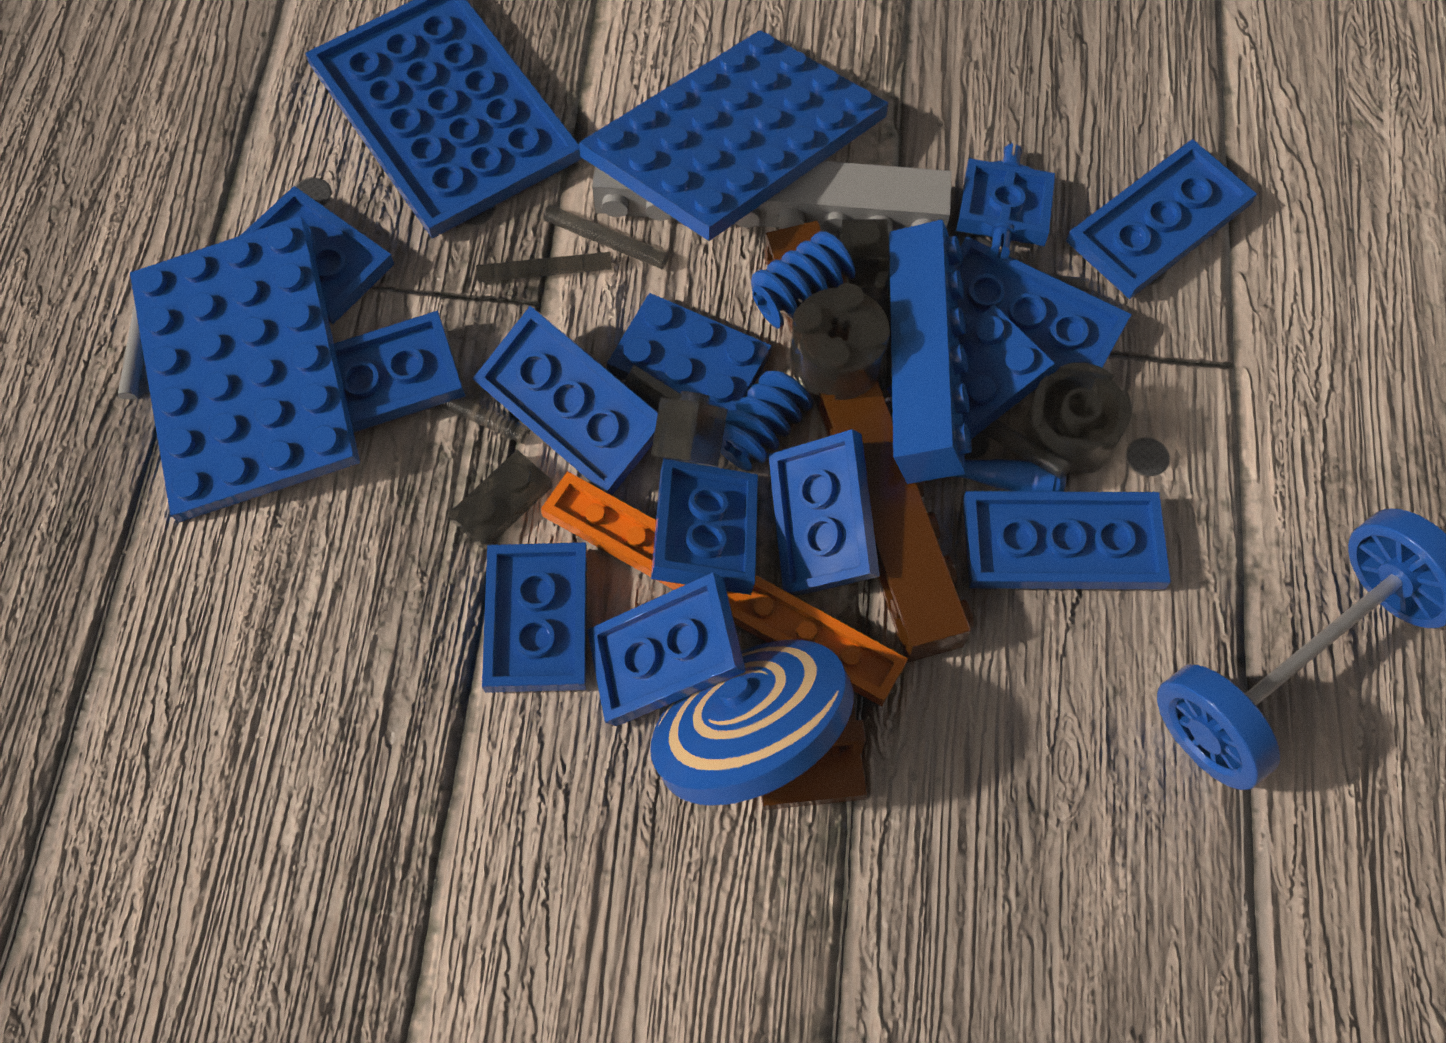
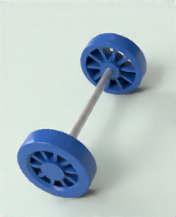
(1220, 727)

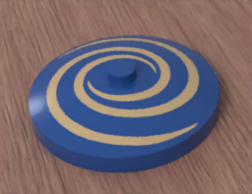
(755, 726)

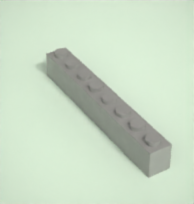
(823, 194)

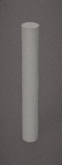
(132, 362)

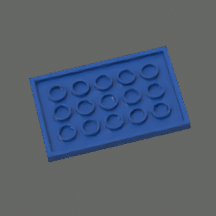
(443, 110)
(733, 133)
(242, 370)

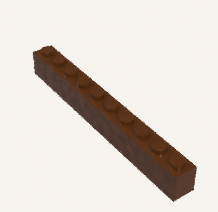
(911, 566)

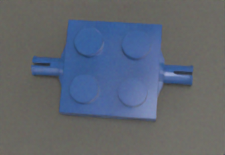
(1006, 202)

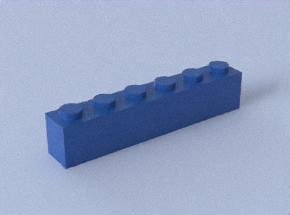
(927, 353)

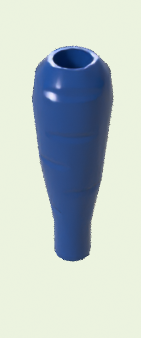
(1012, 475)

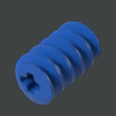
(800, 273)
(760, 414)

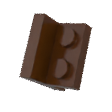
(832, 779)

